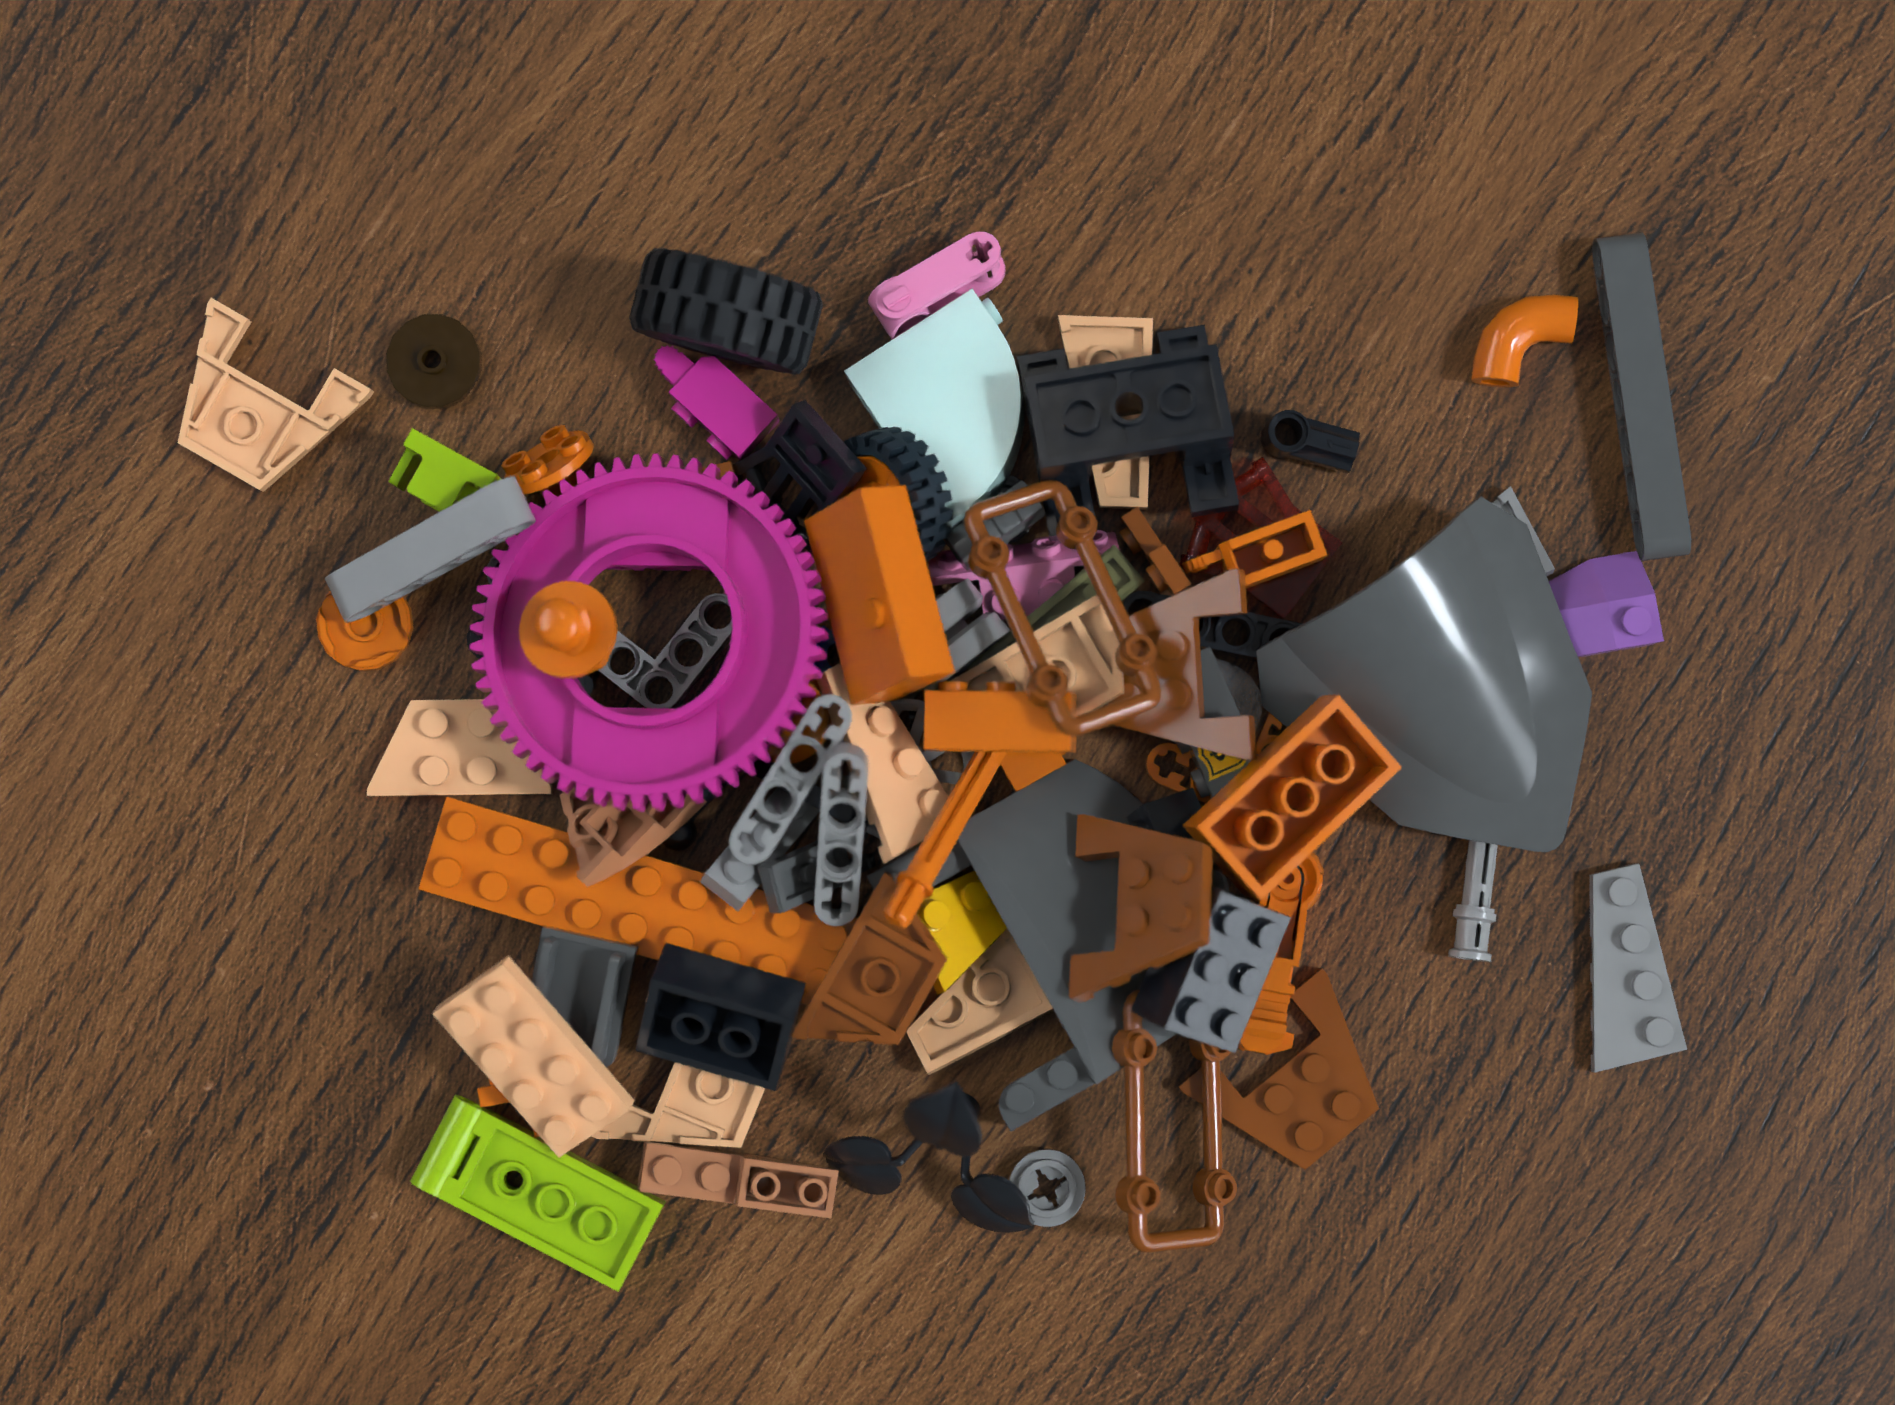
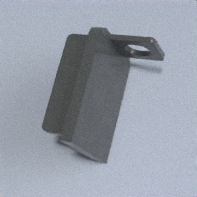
(587, 985)

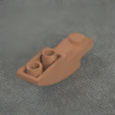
(737, 1179)

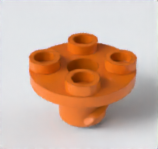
(550, 461)
(568, 630)

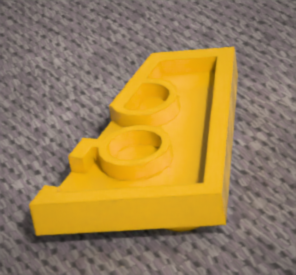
(962, 924)

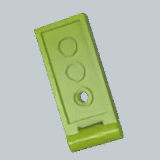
(560, 1208)

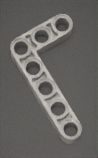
(667, 664)

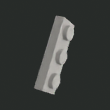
(736, 880)

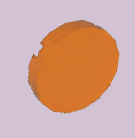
(367, 641)

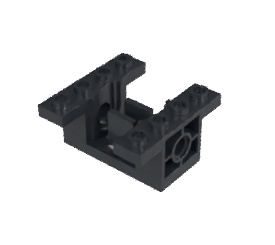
(1183, 409)

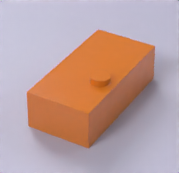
(879, 595)
(1292, 796)

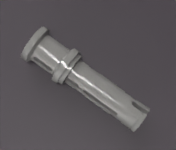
(1474, 912)

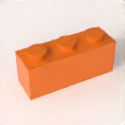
(991, 721)

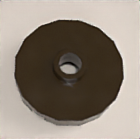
(448, 381)

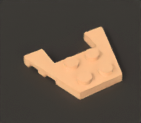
(248, 424)
(692, 1111)

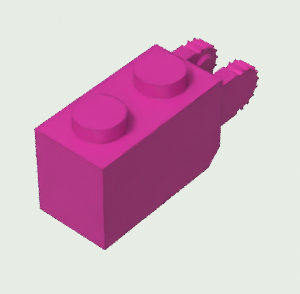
(717, 401)

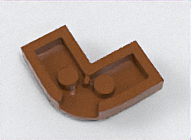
(1163, 567)

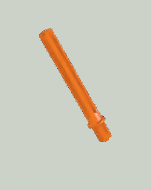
(917, 880)

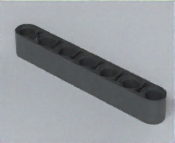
(1641, 396)

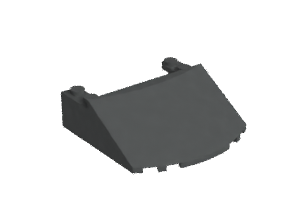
(1053, 911)

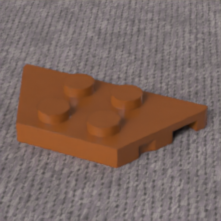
(875, 978)

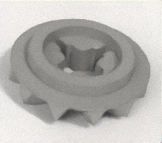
(1069, 1194)

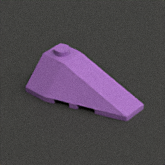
(1608, 605)

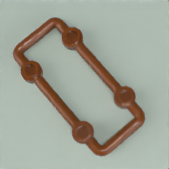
(1048, 682)
(1136, 1192)

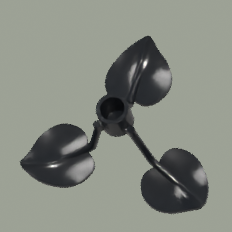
(950, 1123)

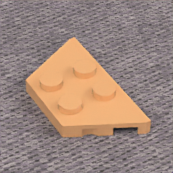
(1078, 644)
(452, 751)

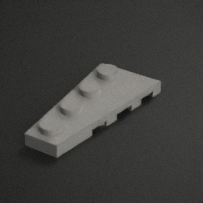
(1631, 989)

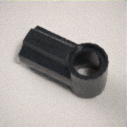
(1315, 442)

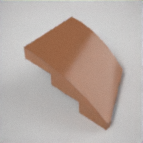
(614, 839)

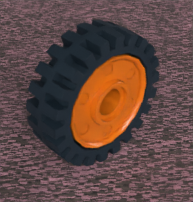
(899, 460)

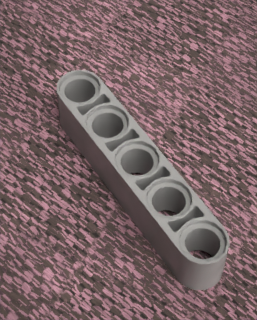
(430, 549)

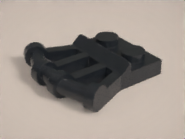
(812, 457)

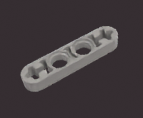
(786, 776)
(844, 835)

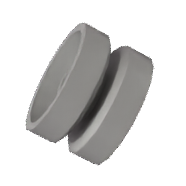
(964, 640)

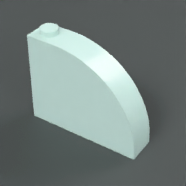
(955, 391)

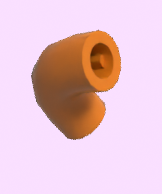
(1515, 330)

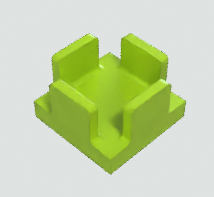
(442, 473)

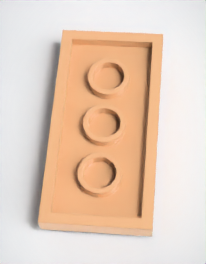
(533, 1056)

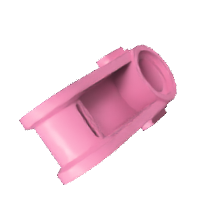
(937, 282)

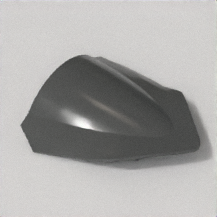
(1458, 678)

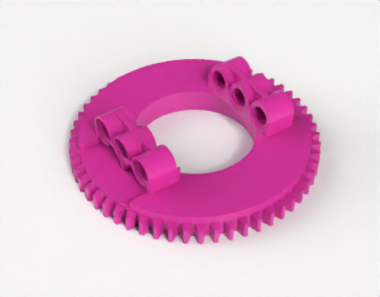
(664, 523)

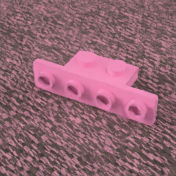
(1033, 568)

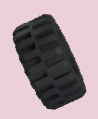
(725, 310)

